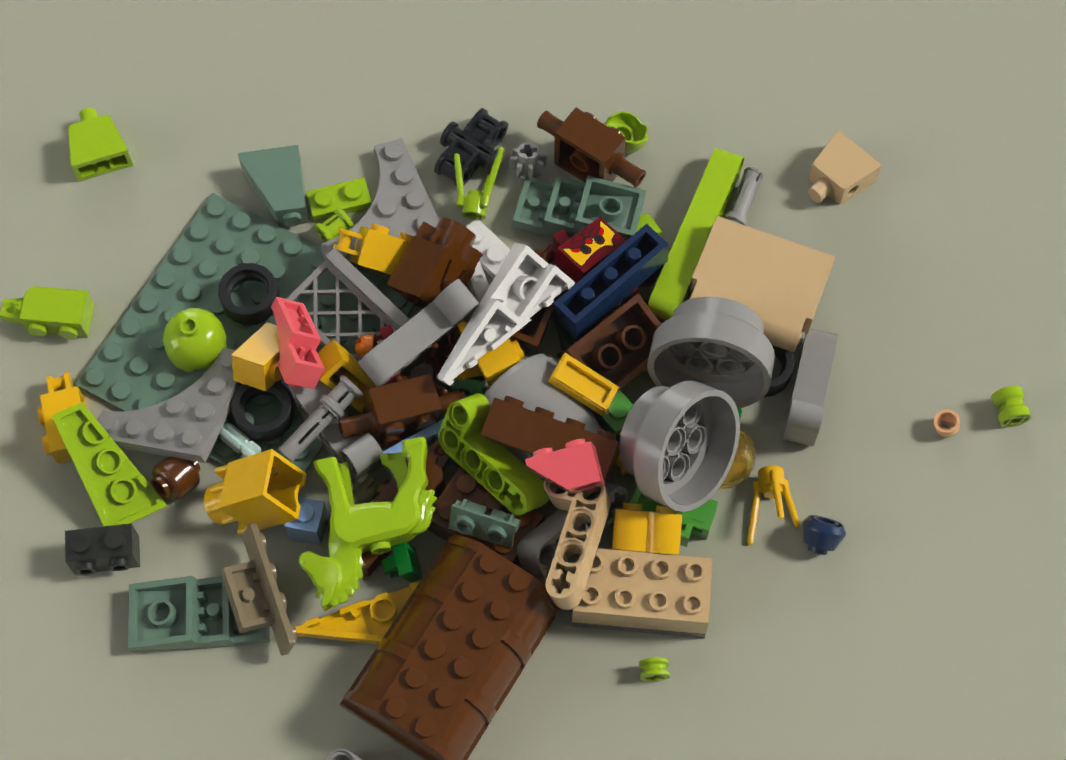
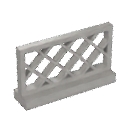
(357, 285)

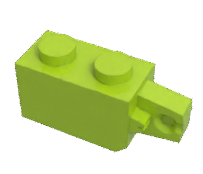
(51, 312)

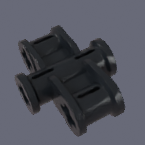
(473, 144)

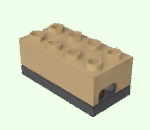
(646, 593)

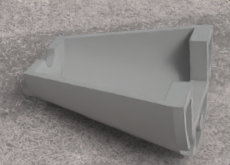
(529, 384)

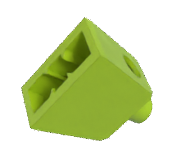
(96, 146)

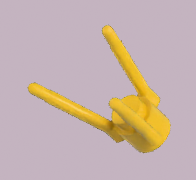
(772, 485)

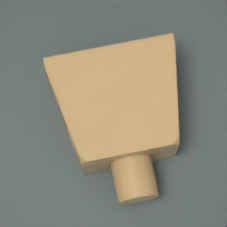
(842, 170)

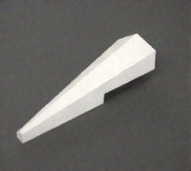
(516, 294)

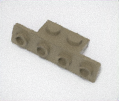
(255, 592)

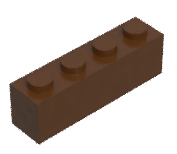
(534, 430)

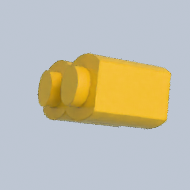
(647, 529)

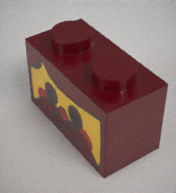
(587, 249)

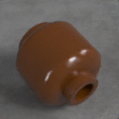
(175, 477)

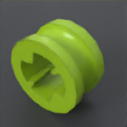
(654, 669)

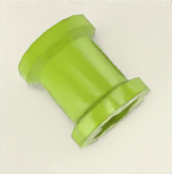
(329, 229)

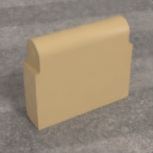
(767, 275)

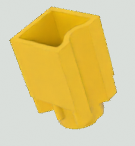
(255, 492)

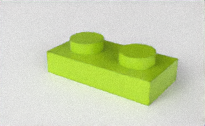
(349, 196)

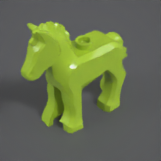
(368, 525)

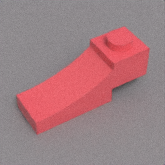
(297, 344)

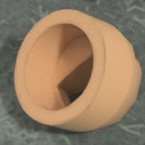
(948, 418)

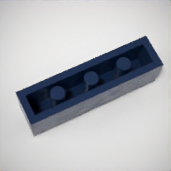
(611, 281)

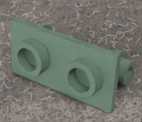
(471, 520)

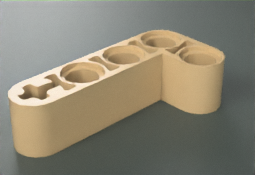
(574, 541)

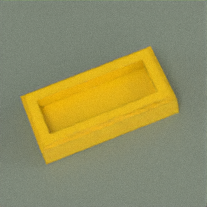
(583, 384)

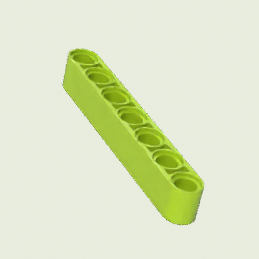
(708, 203)

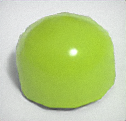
(631, 128)

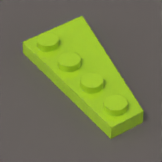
(107, 473)

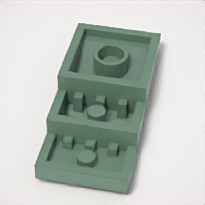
(573, 205)
(185, 616)

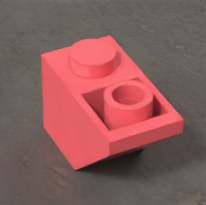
(570, 468)

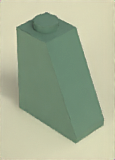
(278, 181)

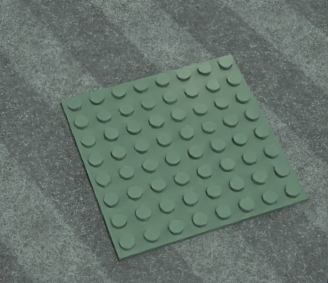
(132, 363)

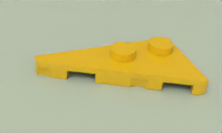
(361, 621)

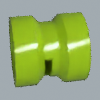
(1011, 406)

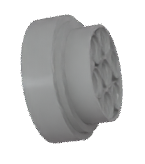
(714, 345)
(680, 443)

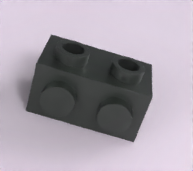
(102, 549)

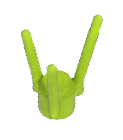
(476, 201)

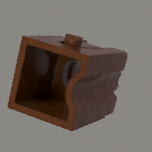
(435, 261)

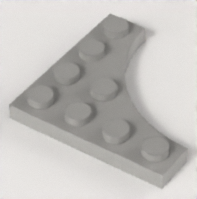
(400, 197)
(183, 424)

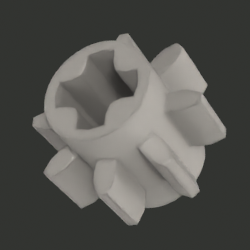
(528, 161)

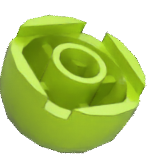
(194, 339)

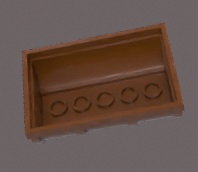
(453, 652)

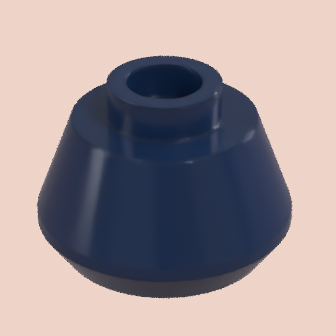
(822, 534)

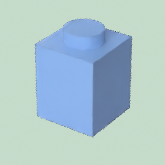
(310, 523)

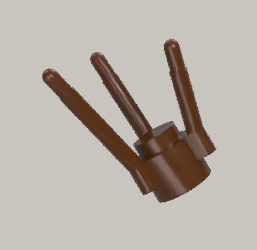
(424, 369)

